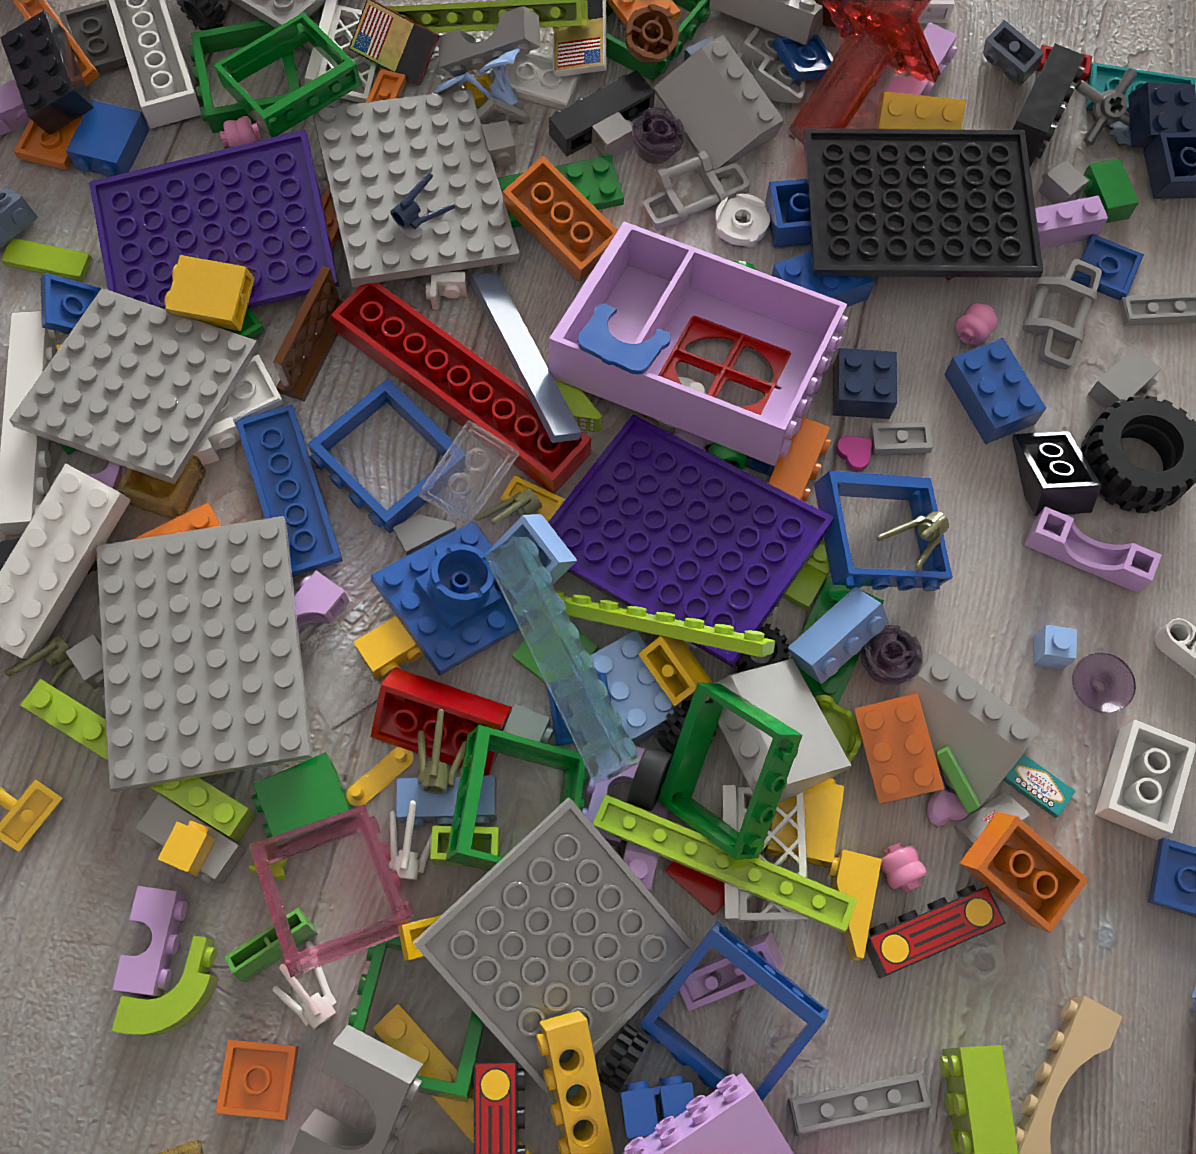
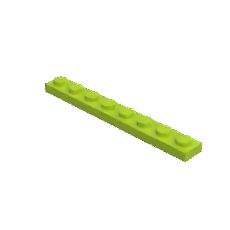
(666, 625)
(700, 854)

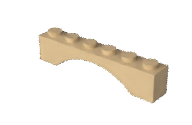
(1084, 1033)

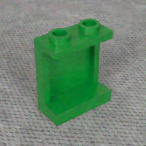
(300, 795)

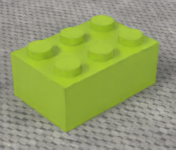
(978, 1100)

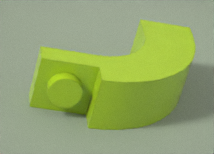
(177, 1006)

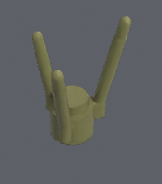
(521, 503)
(929, 529)
(54, 653)
(435, 776)

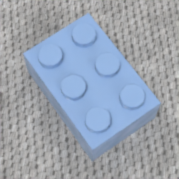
(633, 687)

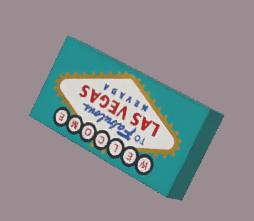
(1039, 786)

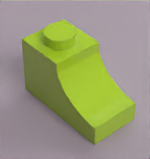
(810, 579)

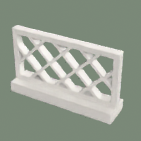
(329, 25)
(733, 814)

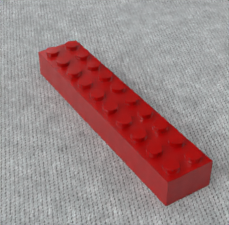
(455, 381)

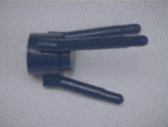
(408, 211)

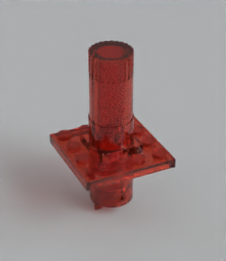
(874, 37)

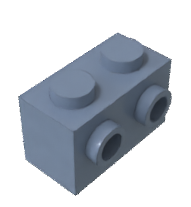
(1012, 53)
(14, 215)

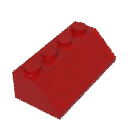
(411, 705)

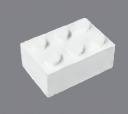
(1146, 780)

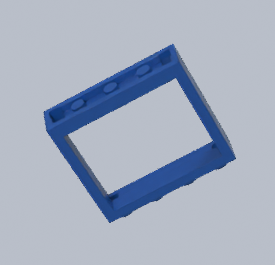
(385, 393)
(879, 486)
(762, 973)

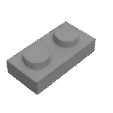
(901, 437)

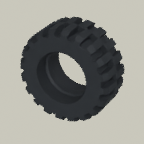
(1161, 427)

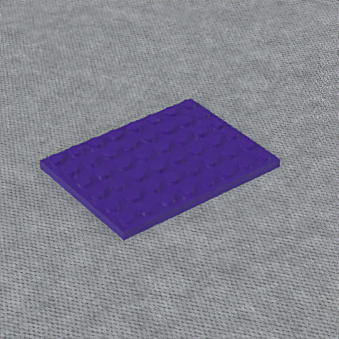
(228, 206)
(686, 532)

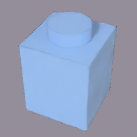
(1055, 647)

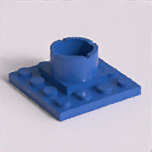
(448, 598)

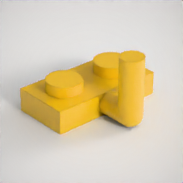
(26, 813)

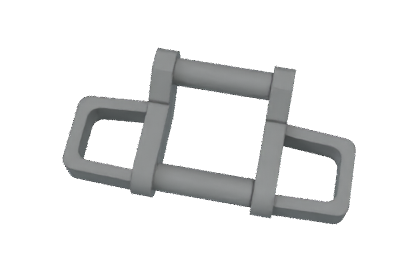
(710, 178)
(1052, 328)

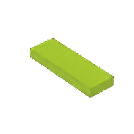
(47, 259)

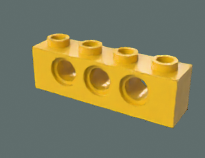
(557, 1036)

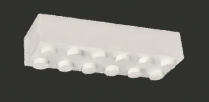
(155, 61)
(54, 558)

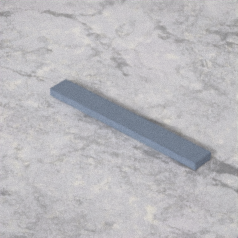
(525, 358)

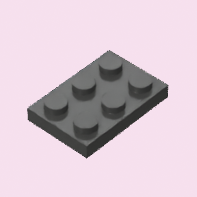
(96, 34)

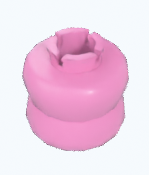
(239, 132)
(976, 324)
(902, 867)

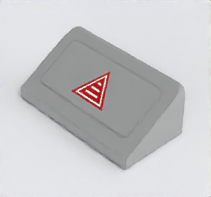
(974, 824)

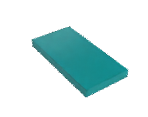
(1107, 77)

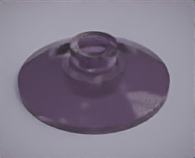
(1112, 673)

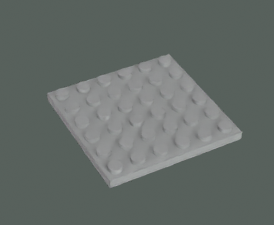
(135, 385)
(555, 935)

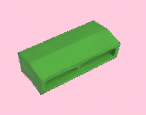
(265, 947)

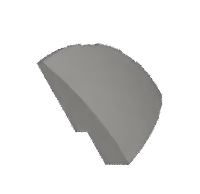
(768, 69)

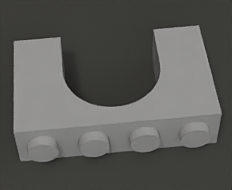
(382, 1078)

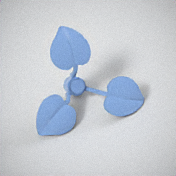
(501, 89)

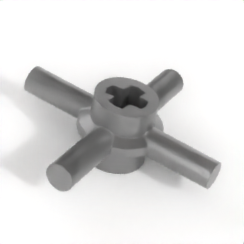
(1102, 108)

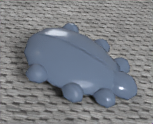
(1121, 133)

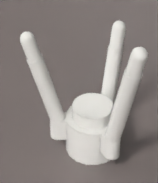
(404, 860)
(315, 1008)

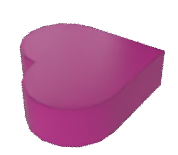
(855, 452)

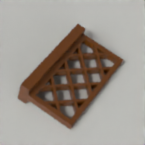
(308, 339)

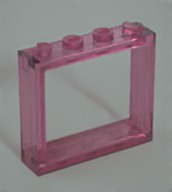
(313, 836)

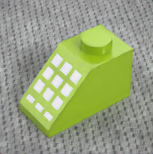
(582, 409)

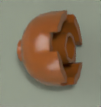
(651, 34)

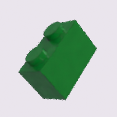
(1113, 187)

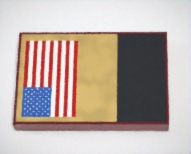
(394, 41)

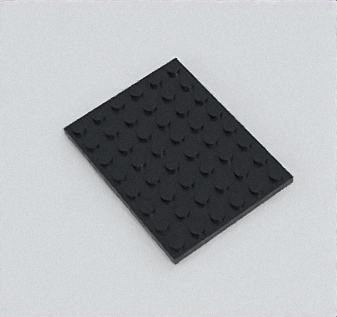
(921, 203)

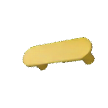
(379, 776)

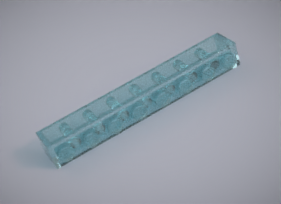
(562, 659)

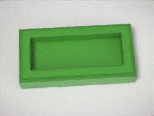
(957, 779)

